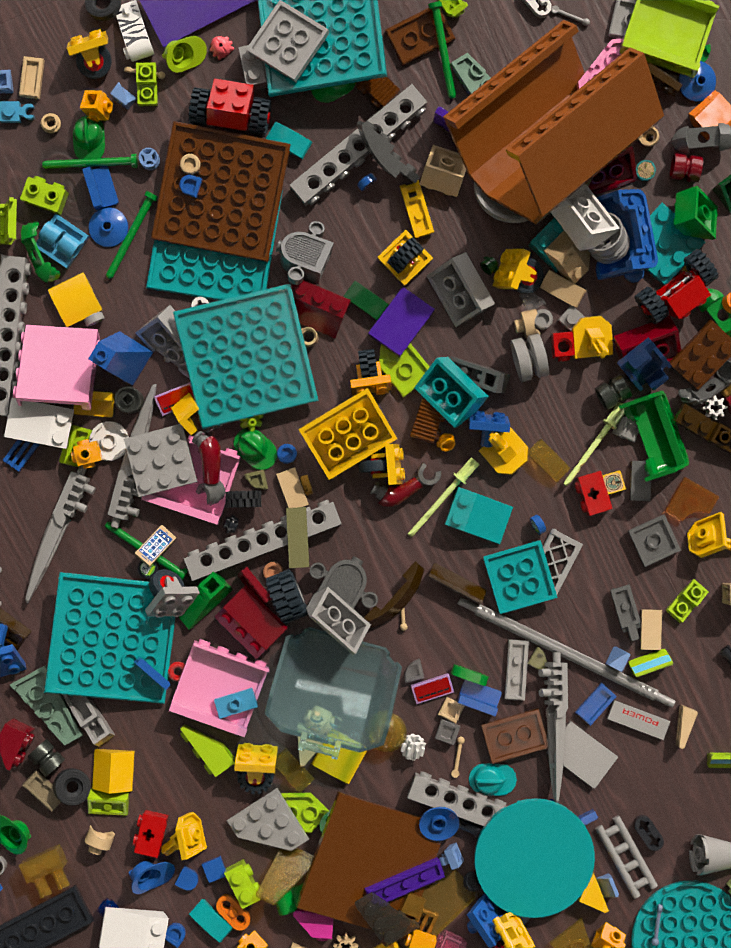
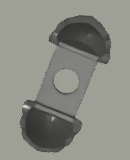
(687, 138)
(721, 381)

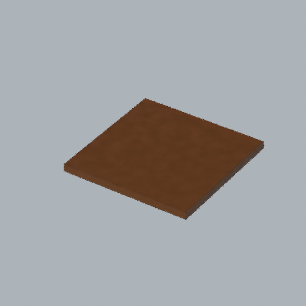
(236, 197)
(359, 849)

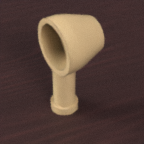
(653, 132)

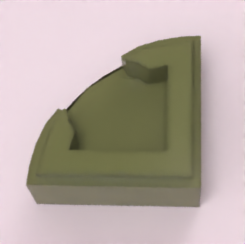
(257, 479)
(538, 659)

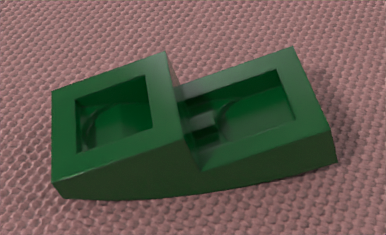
(366, 300)

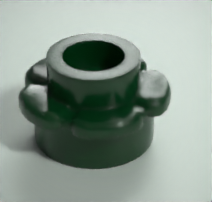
(489, 265)

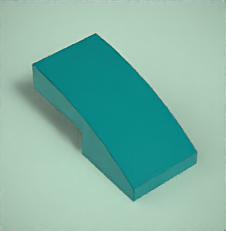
(283, 134)
(211, 920)

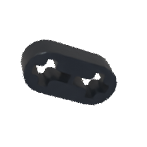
(645, 834)

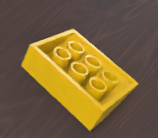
(348, 433)

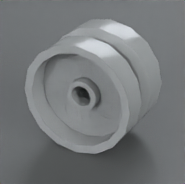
(533, 357)

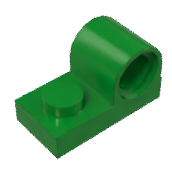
(288, 902)

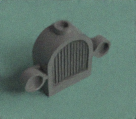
(305, 254)
(347, 580)

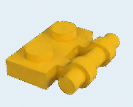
(512, 931)

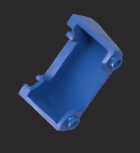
(633, 211)

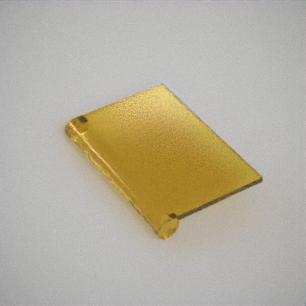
(447, 898)

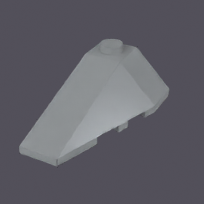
(162, 336)

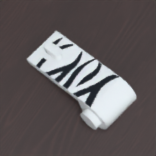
(134, 32)

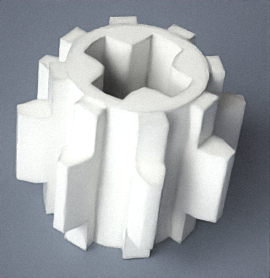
(710, 412)
(413, 747)

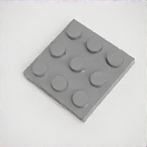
(288, 40)
(160, 460)

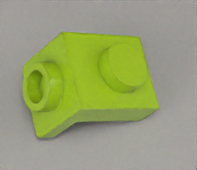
(453, 8)

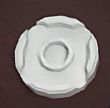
(110, 439)

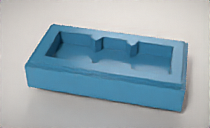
(236, 702)

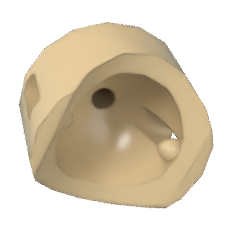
(526, 323)
(98, 841)

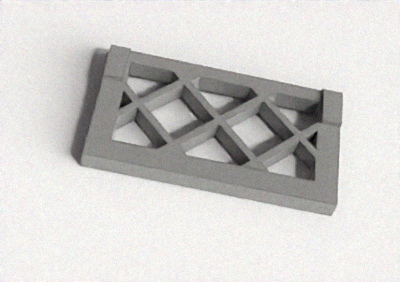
(570, 560)

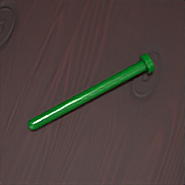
(435, 7)
(133, 161)
(131, 234)
(137, 544)

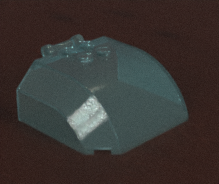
(333, 695)

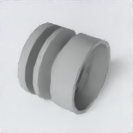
(616, 248)

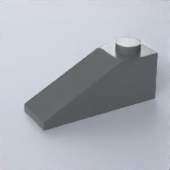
(483, 376)

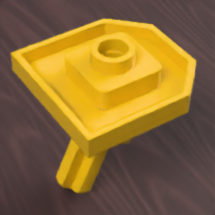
(592, 337)
(507, 452)
(708, 536)
(188, 837)

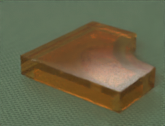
(689, 499)

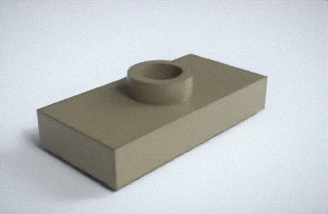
(42, 790)

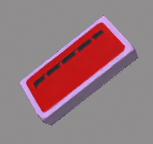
(170, 398)
(432, 688)

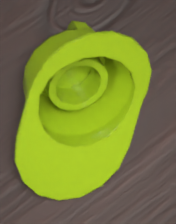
(185, 53)

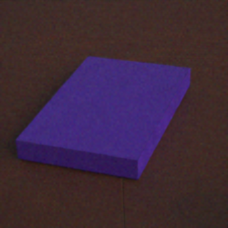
(401, 322)

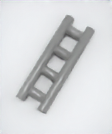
(638, 859)

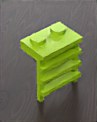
(8, 221)

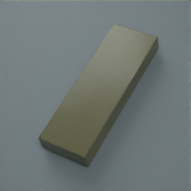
(297, 537)

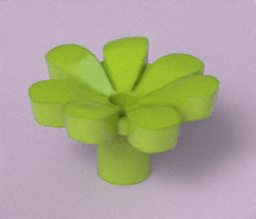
(251, 422)

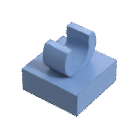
(452, 856)

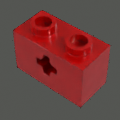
(601, 500)
(151, 845)

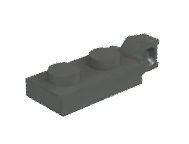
(626, 610)

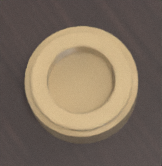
(190, 164)

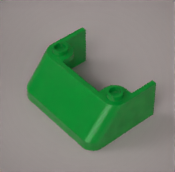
(658, 433)

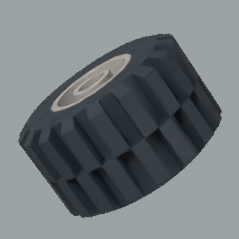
(286, 596)

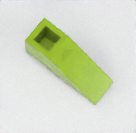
(212, 751)

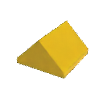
(113, 770)

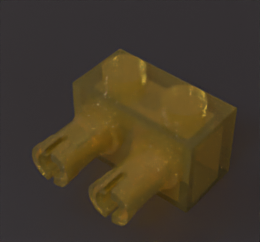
(46, 862)

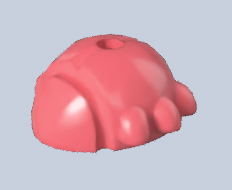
(221, 52)

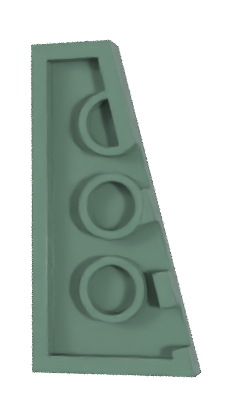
(469, 73)
(48, 706)

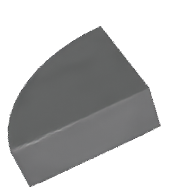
(414, 671)

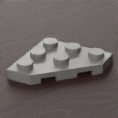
(269, 823)

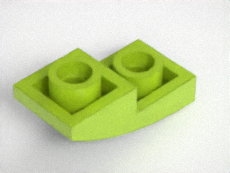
(146, 84)
(686, 601)

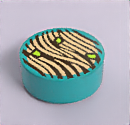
(645, 170)

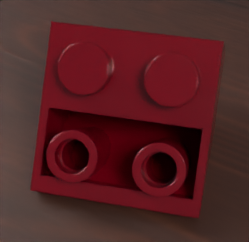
(13, 741)

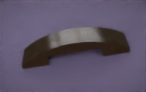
(400, 599)

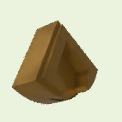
(306, 485)

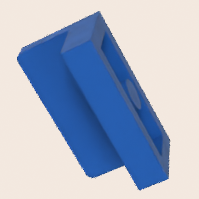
(100, 187)
(479, 697)

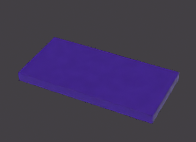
(182, 17)

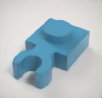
(12, 111)

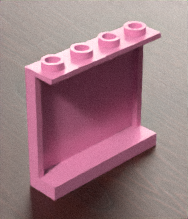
(56, 365)
(186, 500)
(214, 674)

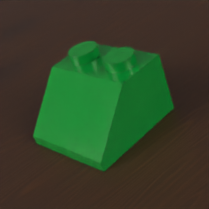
(695, 214)

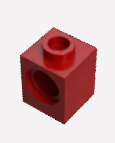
(566, 337)

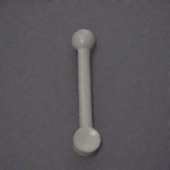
(555, 9)

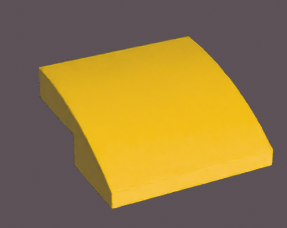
(74, 299)
(343, 767)

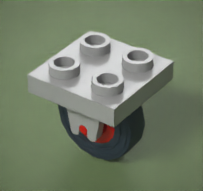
(170, 595)

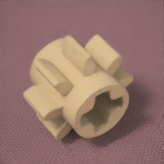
(345, 939)

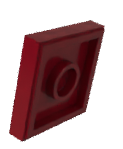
(254, 585)

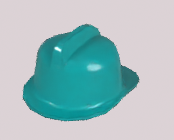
(492, 779)

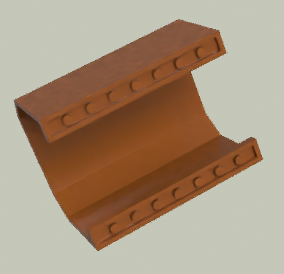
(539, 138)

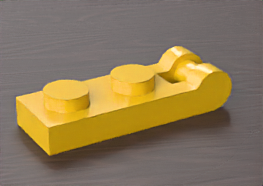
(417, 210)

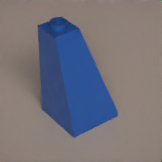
(121, 356)

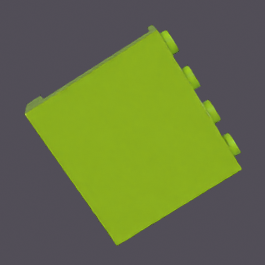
(671, 32)

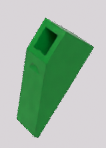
(211, 592)

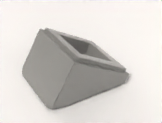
(626, 429)

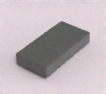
(639, 488)

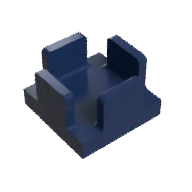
(645, 365)

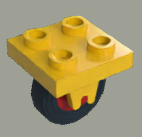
(92, 56)
(518, 272)
(391, 464)

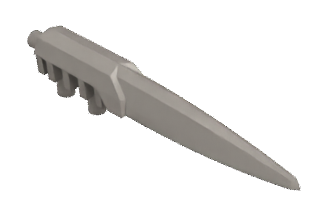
(125, 481)
(59, 521)
(556, 717)

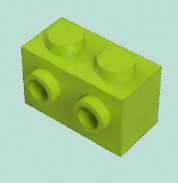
(43, 195)
(242, 883)

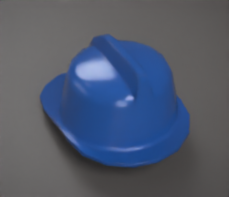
(150, 875)

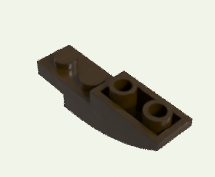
(704, 427)

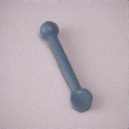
(655, 941)

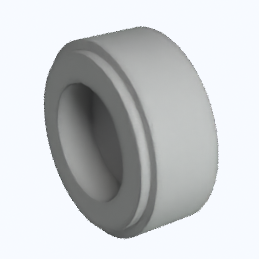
(94, 319)
(543, 319)

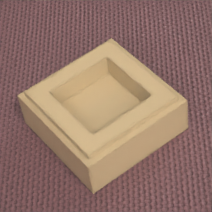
(450, 710)

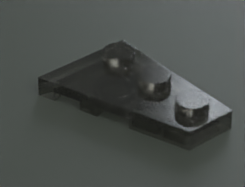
(385, 920)

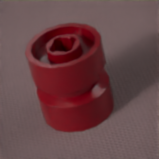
(685, 167)

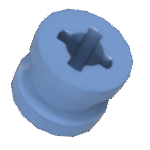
(146, 156)

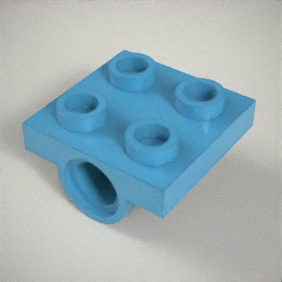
(61, 240)

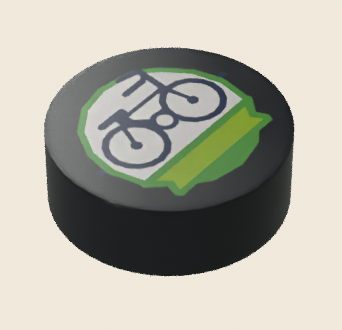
(145, 571)

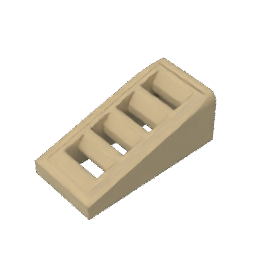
(685, 723)

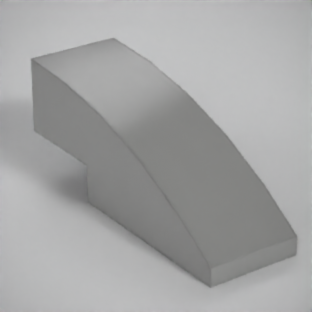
(90, 718)

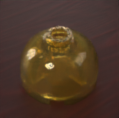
(395, 736)

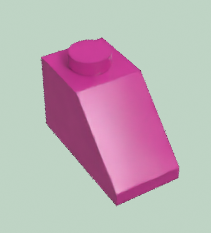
(315, 924)

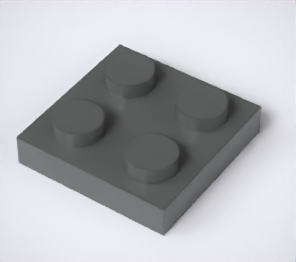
(654, 540)

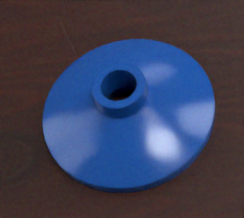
(693, 89)
(117, 231)
(439, 823)

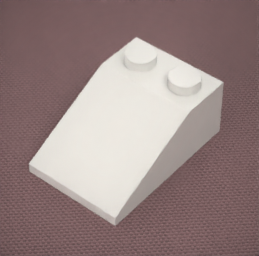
(39, 423)
(133, 928)

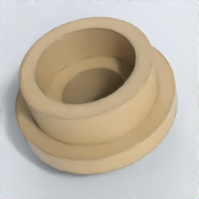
(50, 117)

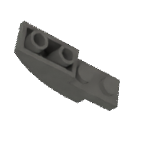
(380, 148)

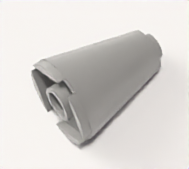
(709, 854)

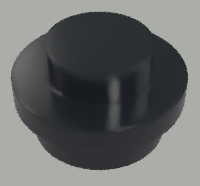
(230, 524)
(471, 882)

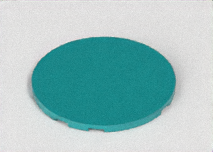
(534, 858)
(691, 917)

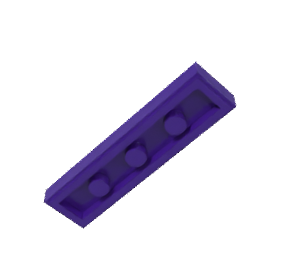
(408, 880)

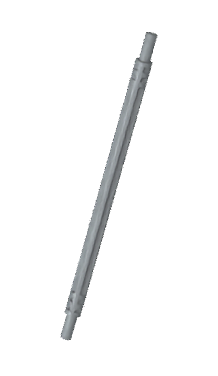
(566, 652)

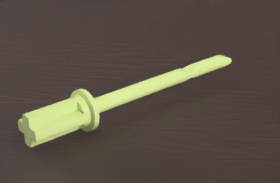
(611, 422)
(461, 476)

